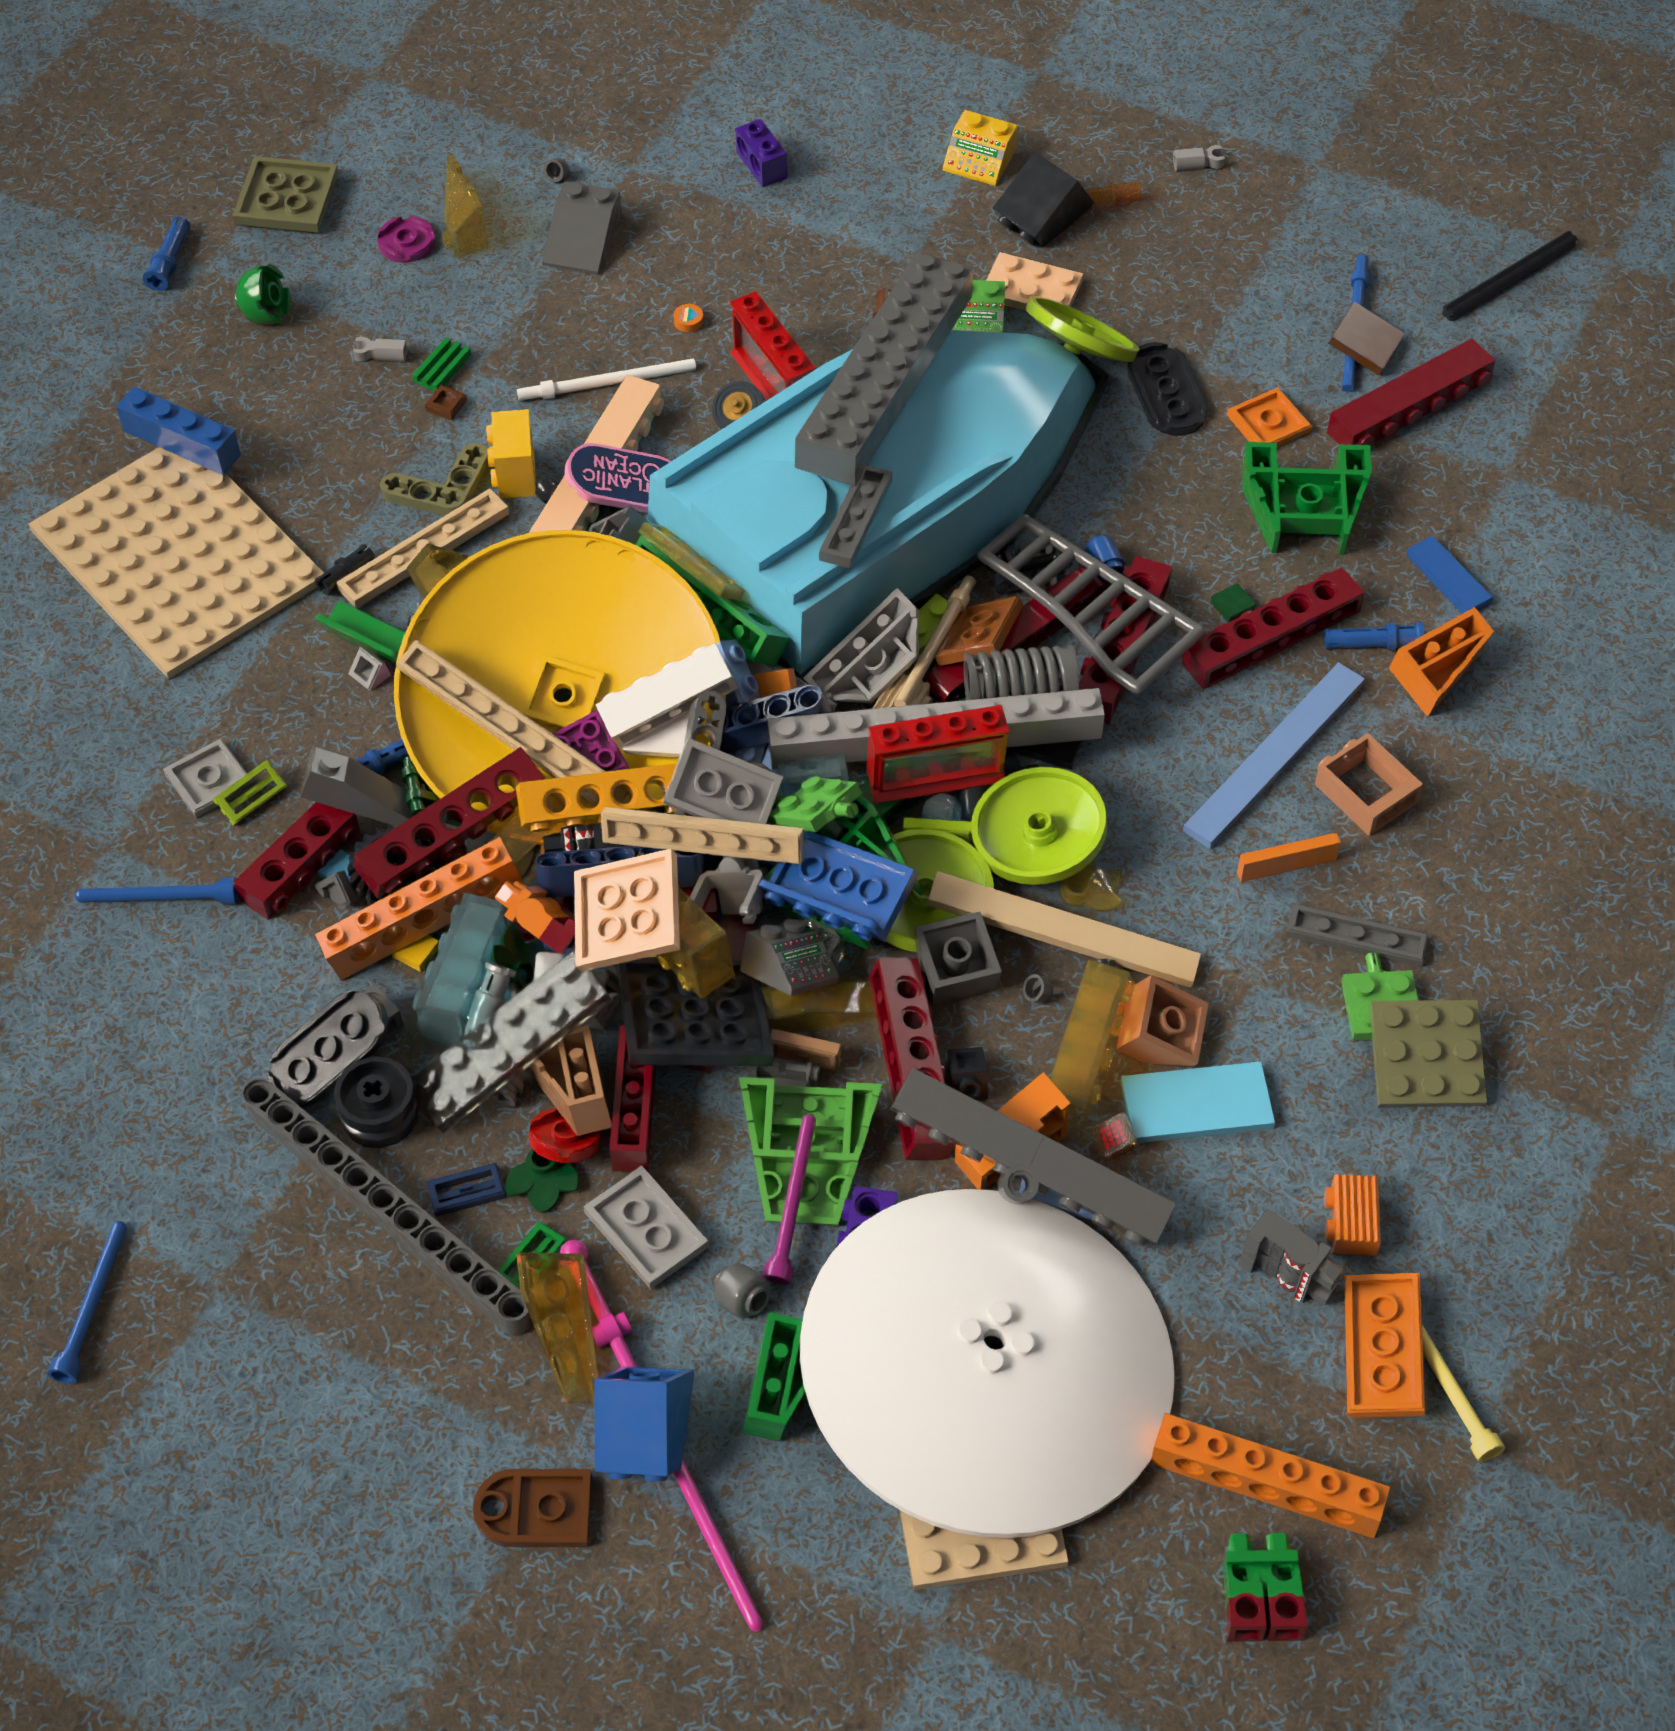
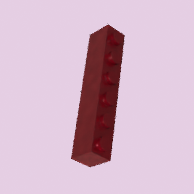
(1412, 395)

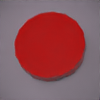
(557, 1141)

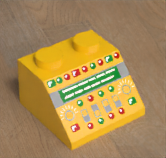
(980, 147)

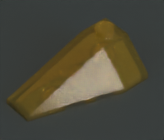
(821, 1008)
(560, 1310)

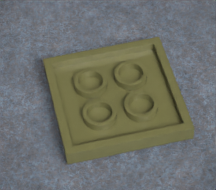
(286, 194)
(1427, 1053)

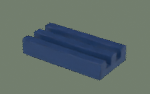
(470, 1200)

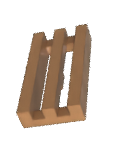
(806, 1048)

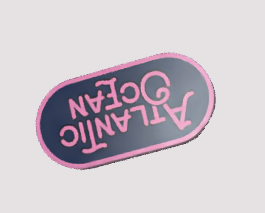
(612, 475)

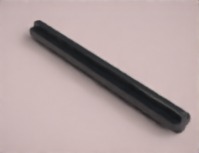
(1509, 276)

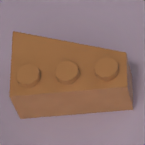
(574, 1082)

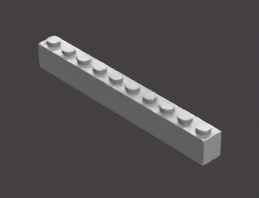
(1030, 720)

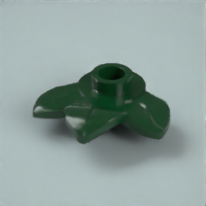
(517, 955)
(541, 1183)

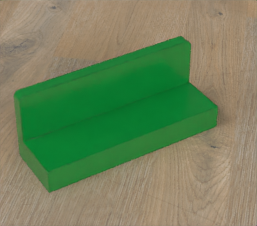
(363, 630)

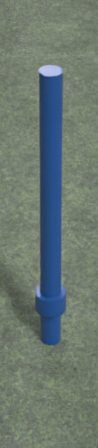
(1359, 282)

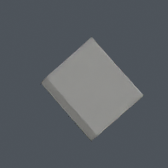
(368, 669)

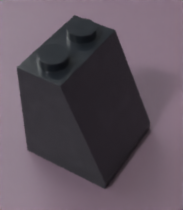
(1041, 201)

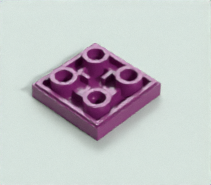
(594, 742)

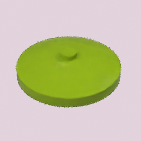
(1080, 330)
(1039, 825)
(927, 853)

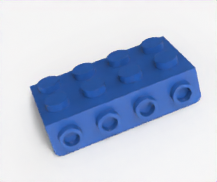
(842, 887)

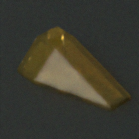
(462, 214)

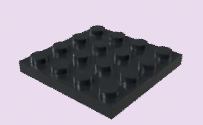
(680, 1028)

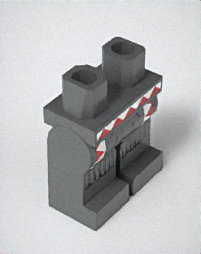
(1291, 1258)

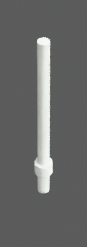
(548, 389)

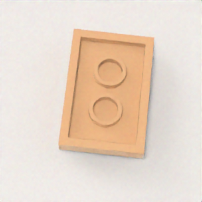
(1029, 278)

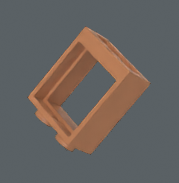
(1375, 816)

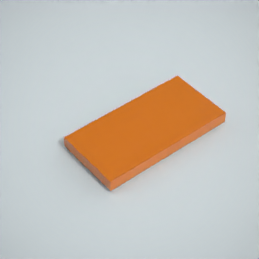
(1384, 1345)

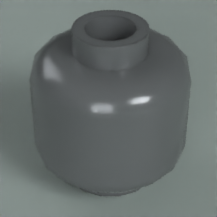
(741, 1290)

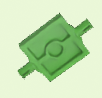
(816, 804)
(1374, 985)

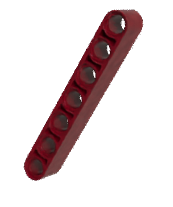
(1028, 631)

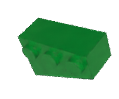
(777, 1379)

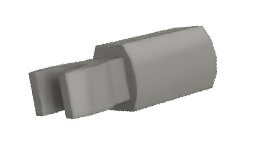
(1198, 158)
(380, 349)

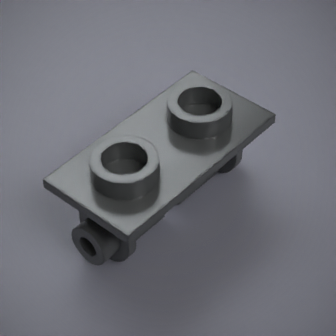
(788, 1072)

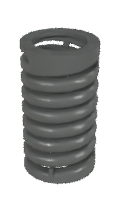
(1012, 663)

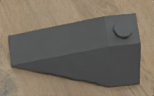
(352, 787)

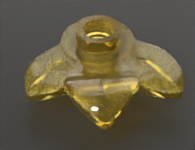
(1096, 888)

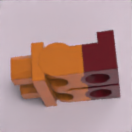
(538, 915)

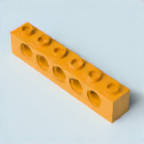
(538, 817)

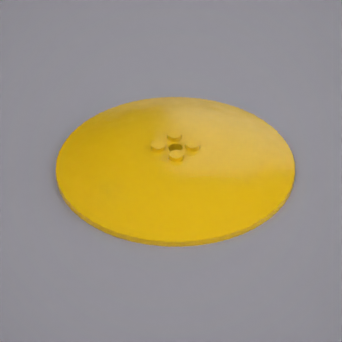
(539, 620)

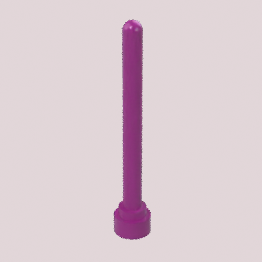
(779, 1266)

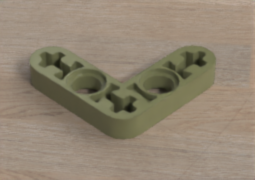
(449, 490)

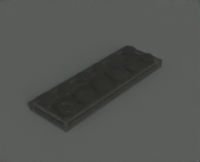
(508, 1041)

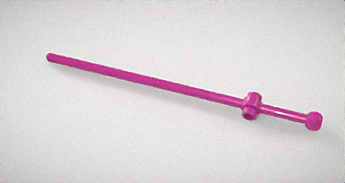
(611, 1331)

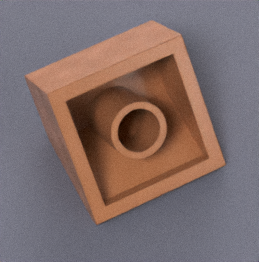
(1162, 1024)

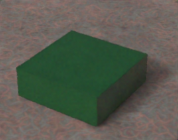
(1232, 602)

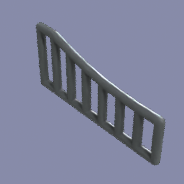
(1076, 624)

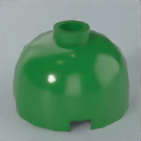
(262, 289)

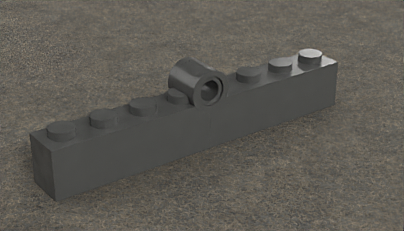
(1033, 1157)

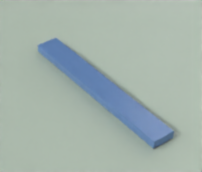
(1273, 755)

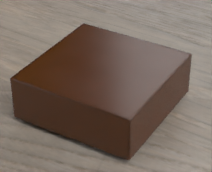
(446, 402)

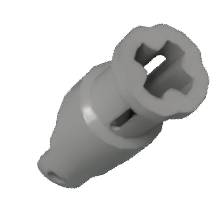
(490, 996)

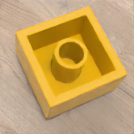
(511, 454)

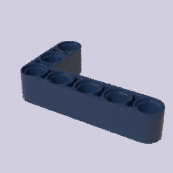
(748, 722)
(557, 869)

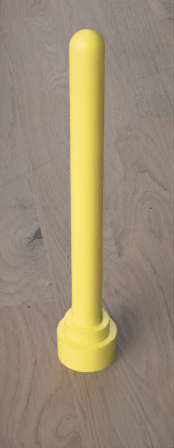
(1484, 1442)

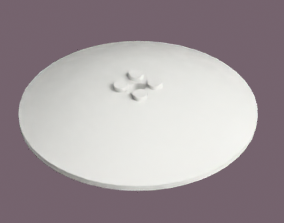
(972, 1431)

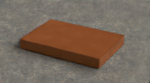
(979, 629)

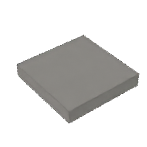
(206, 775)

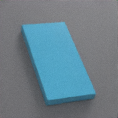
(1197, 1102)

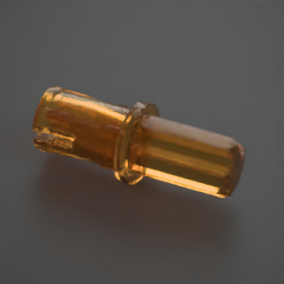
(1116, 192)

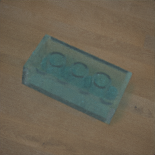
(458, 969)

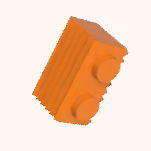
(1354, 1215)

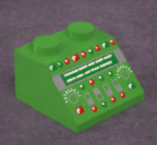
(984, 309)

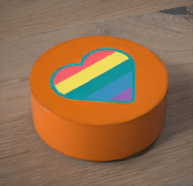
(688, 318)

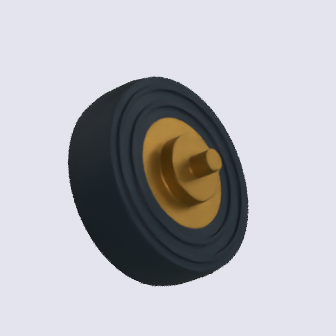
(735, 401)

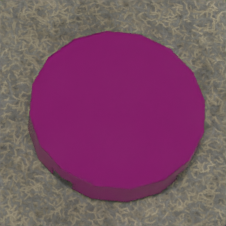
(400, 245)

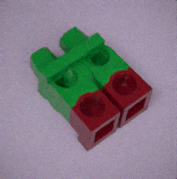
(1260, 1575)

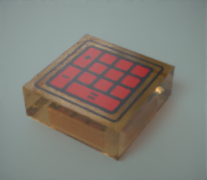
(1115, 1137)

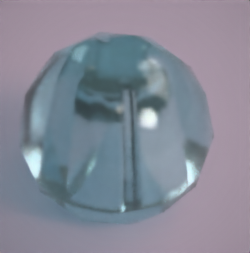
(942, 808)

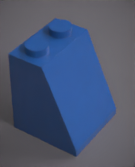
(641, 1421)

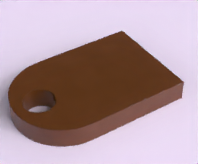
(538, 1507)

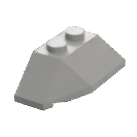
(871, 654)

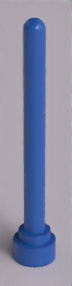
(220, 891)
(66, 1365)

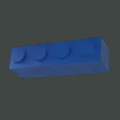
(178, 430)

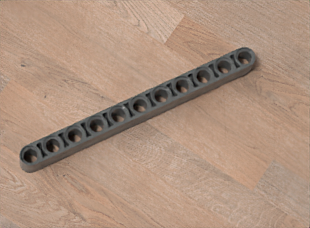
(391, 1218)

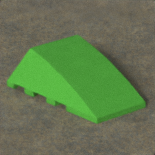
(839, 1136)

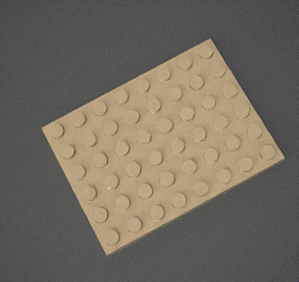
(176, 557)

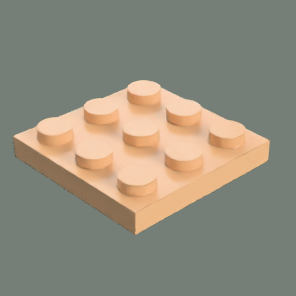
(626, 910)

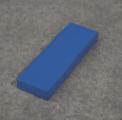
(1448, 575)

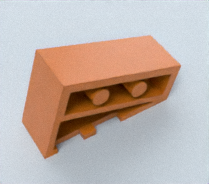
(1440, 658)
(1037, 1107)

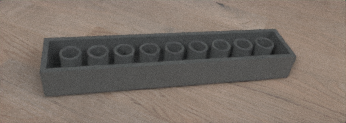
(883, 369)

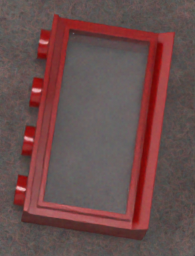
(766, 347)
(937, 753)

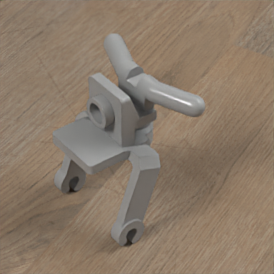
(737, 887)

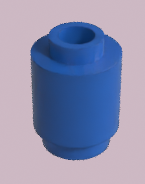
(1106, 551)

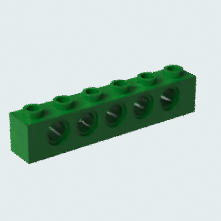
(732, 618)

